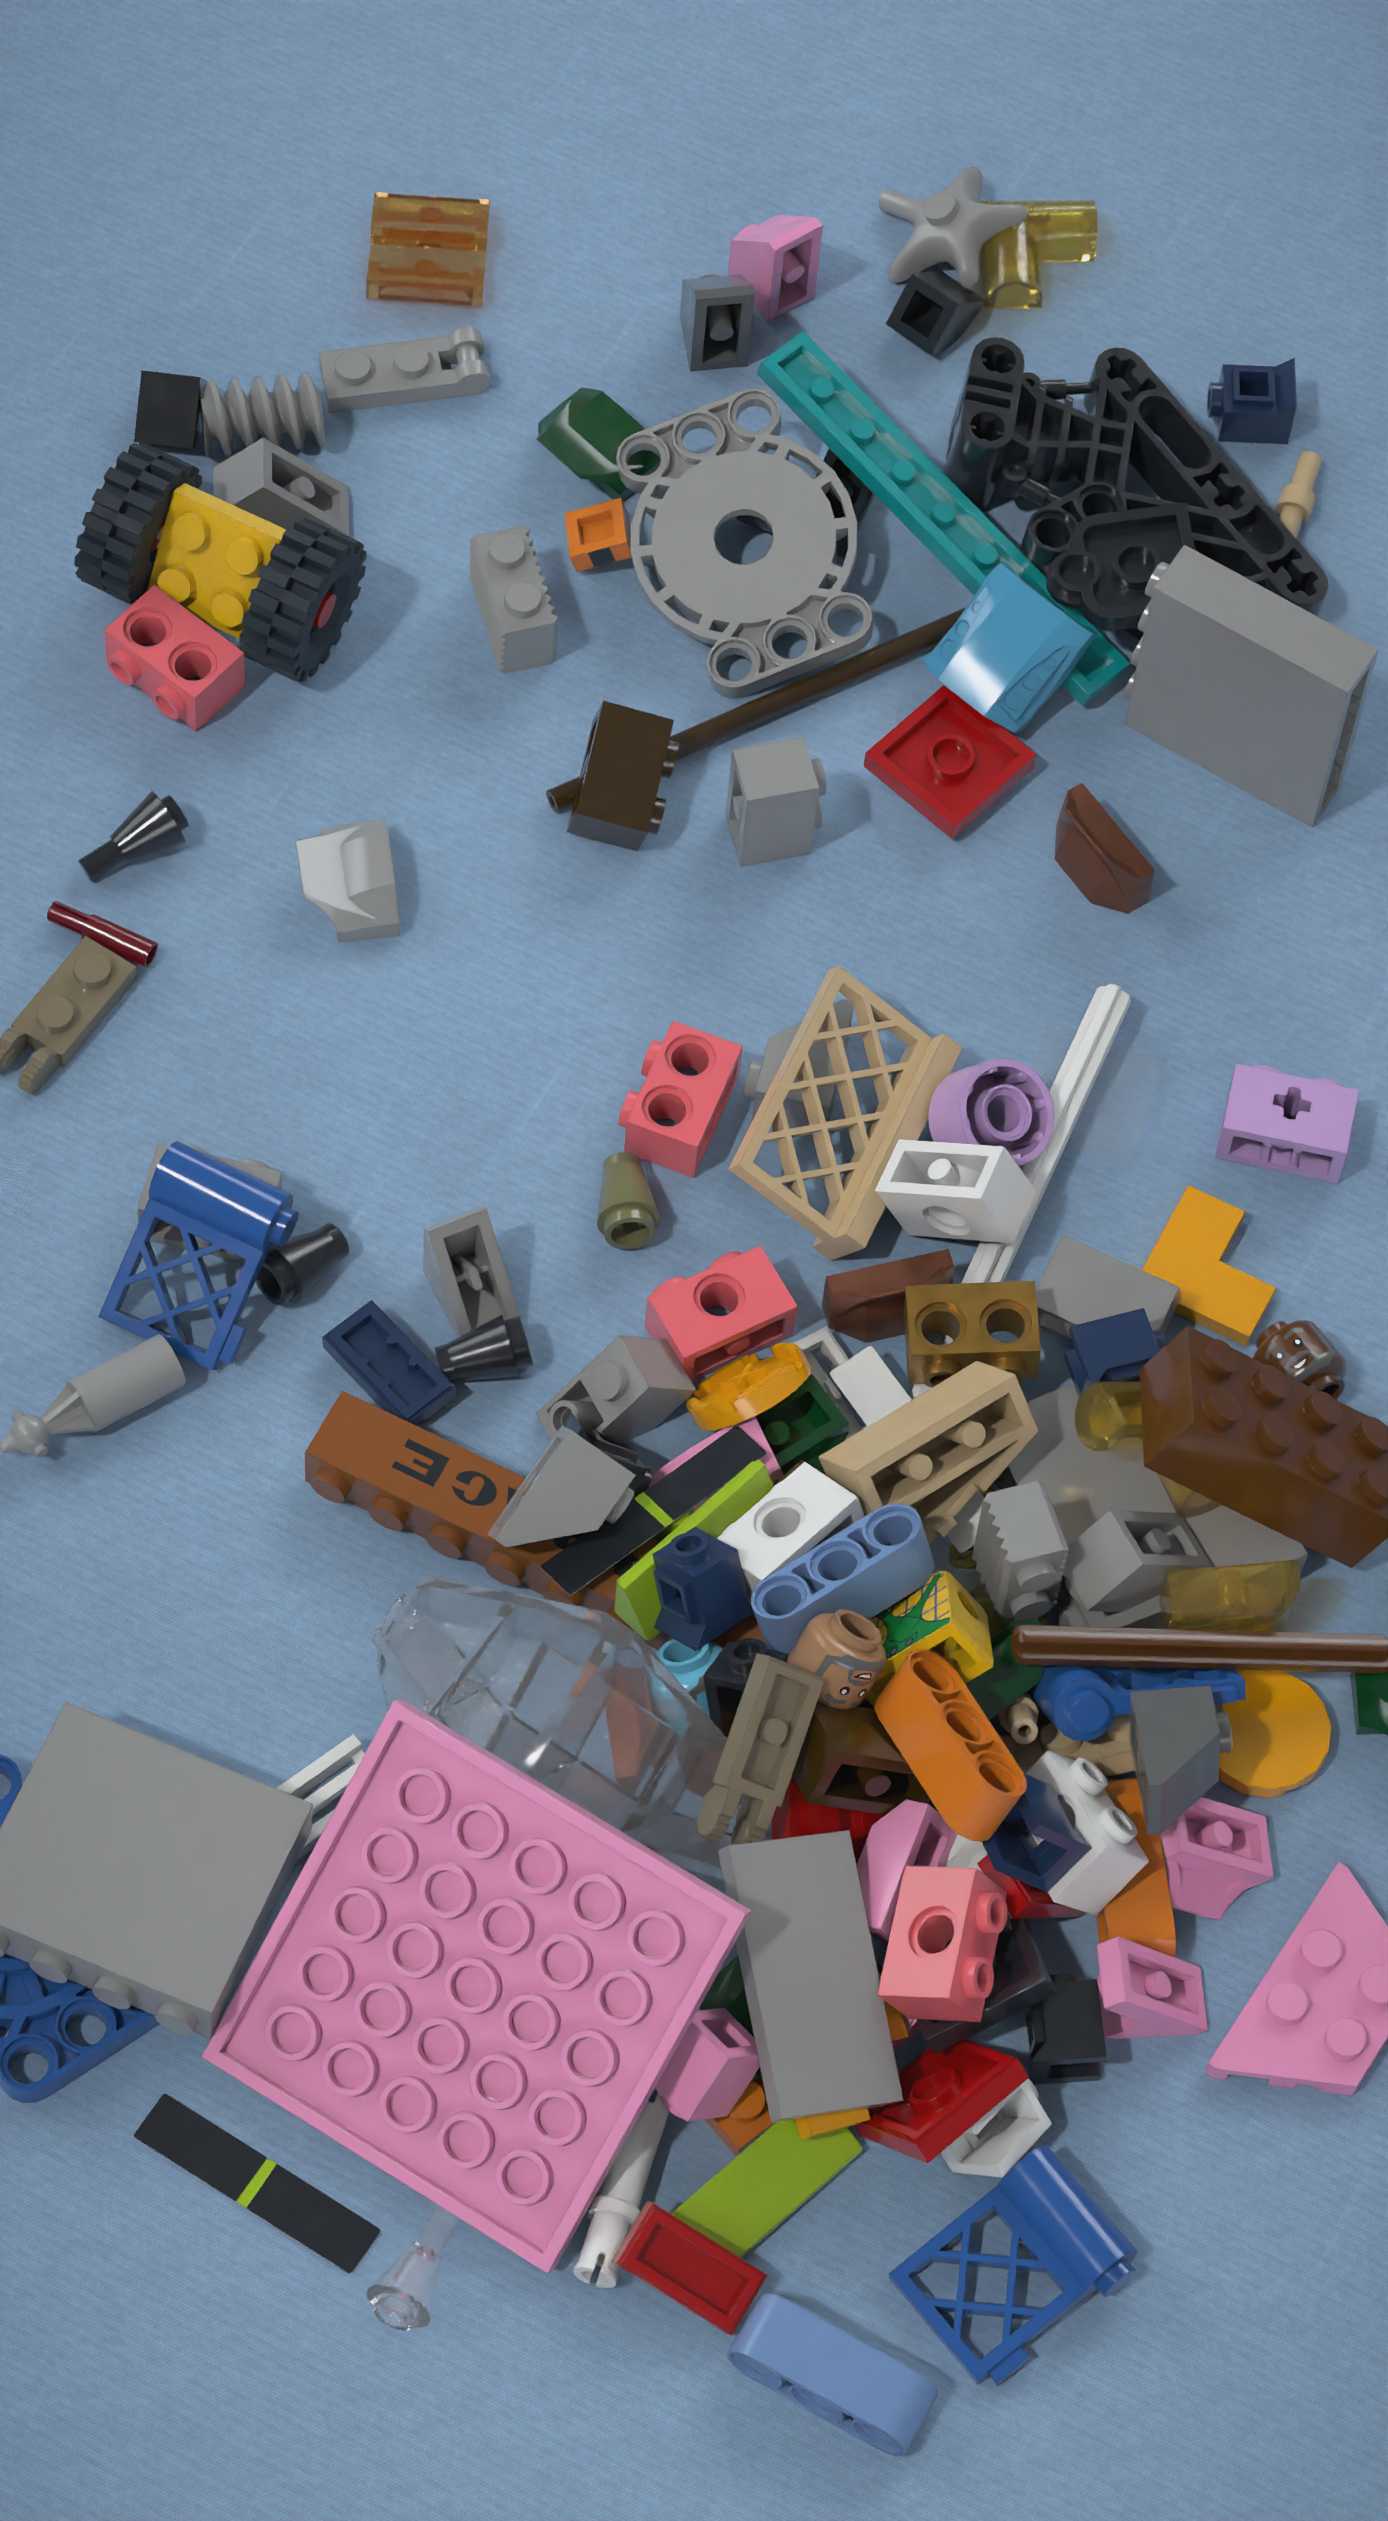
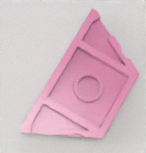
(1322, 2001)

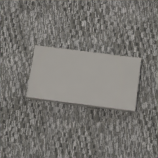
(811, 1976)

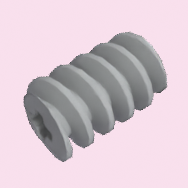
(261, 413)

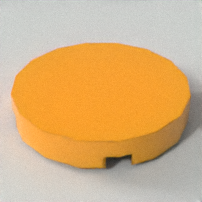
(748, 1387)
(1276, 1734)

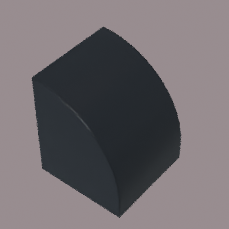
(934, 310)
(169, 409)

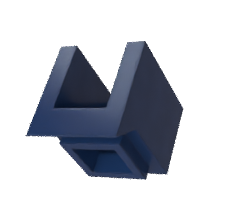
(1254, 403)
(1112, 1349)
(699, 1588)
(1015, 1850)

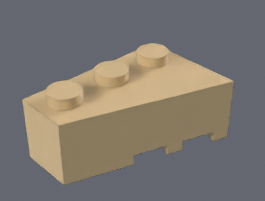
(937, 1447)

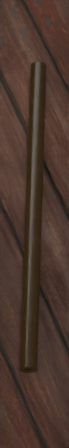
(791, 695)

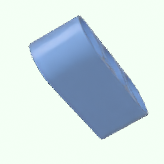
(854, 1570)
(833, 2374)

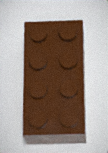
(1266, 1446)

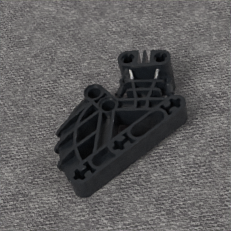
(1016, 434)

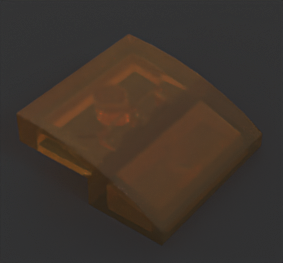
(428, 249)

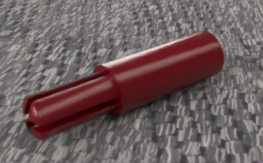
(106, 933)

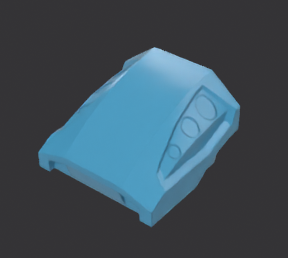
(1008, 650)

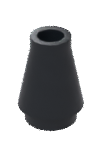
(300, 1264)
(486, 1352)

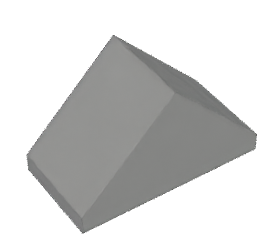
(467, 1271)

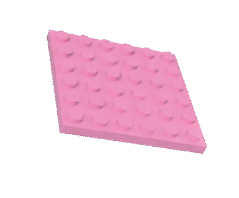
(475, 1984)

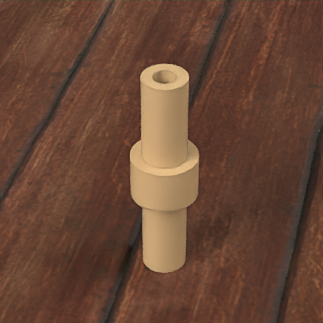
(1298, 497)
(1021, 1719)

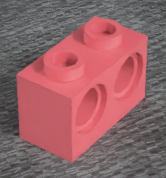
(182, 651)
(689, 1100)

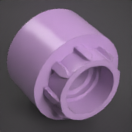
(994, 1106)

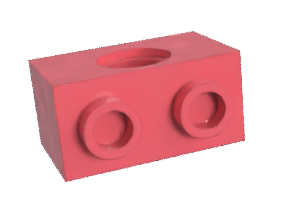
(741, 1283)
(931, 1909)

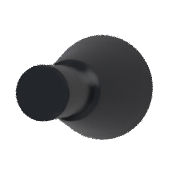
(147, 830)

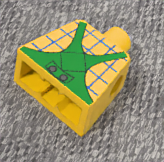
(935, 1619)

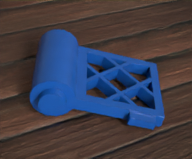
(221, 1208)
(1088, 1698)
(1059, 2229)

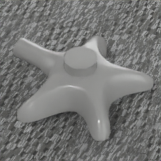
(948, 227)

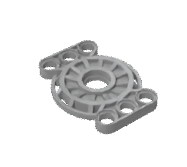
(753, 599)

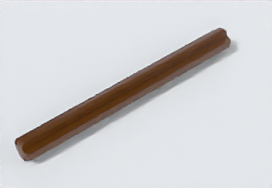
(1199, 1649)

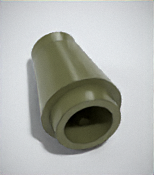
(626, 1203)

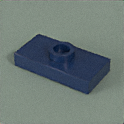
(388, 1365)

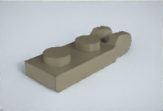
(66, 1012)
(760, 1750)

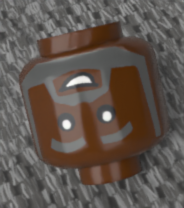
(1303, 1354)

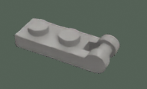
(404, 371)

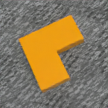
(1191, 1258)

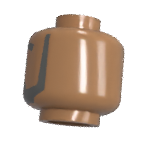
(843, 1651)

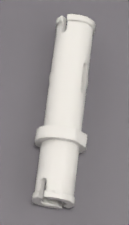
(620, 2197)

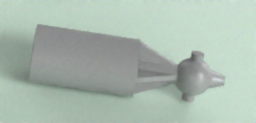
(101, 1396)

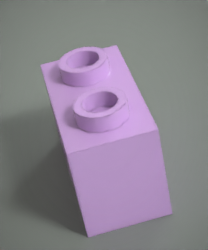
(1287, 1123)

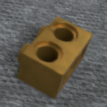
(969, 1317)

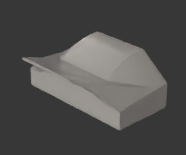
(352, 879)

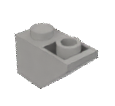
(622, 1390)

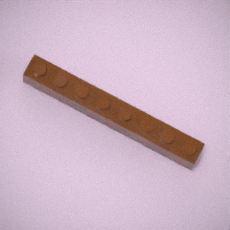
(451, 1501)

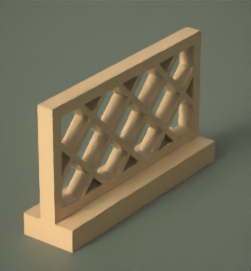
(899, 1115)

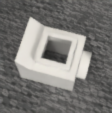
(1000, 2136)

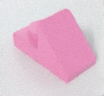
(1148, 1992)

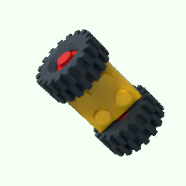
(229, 568)

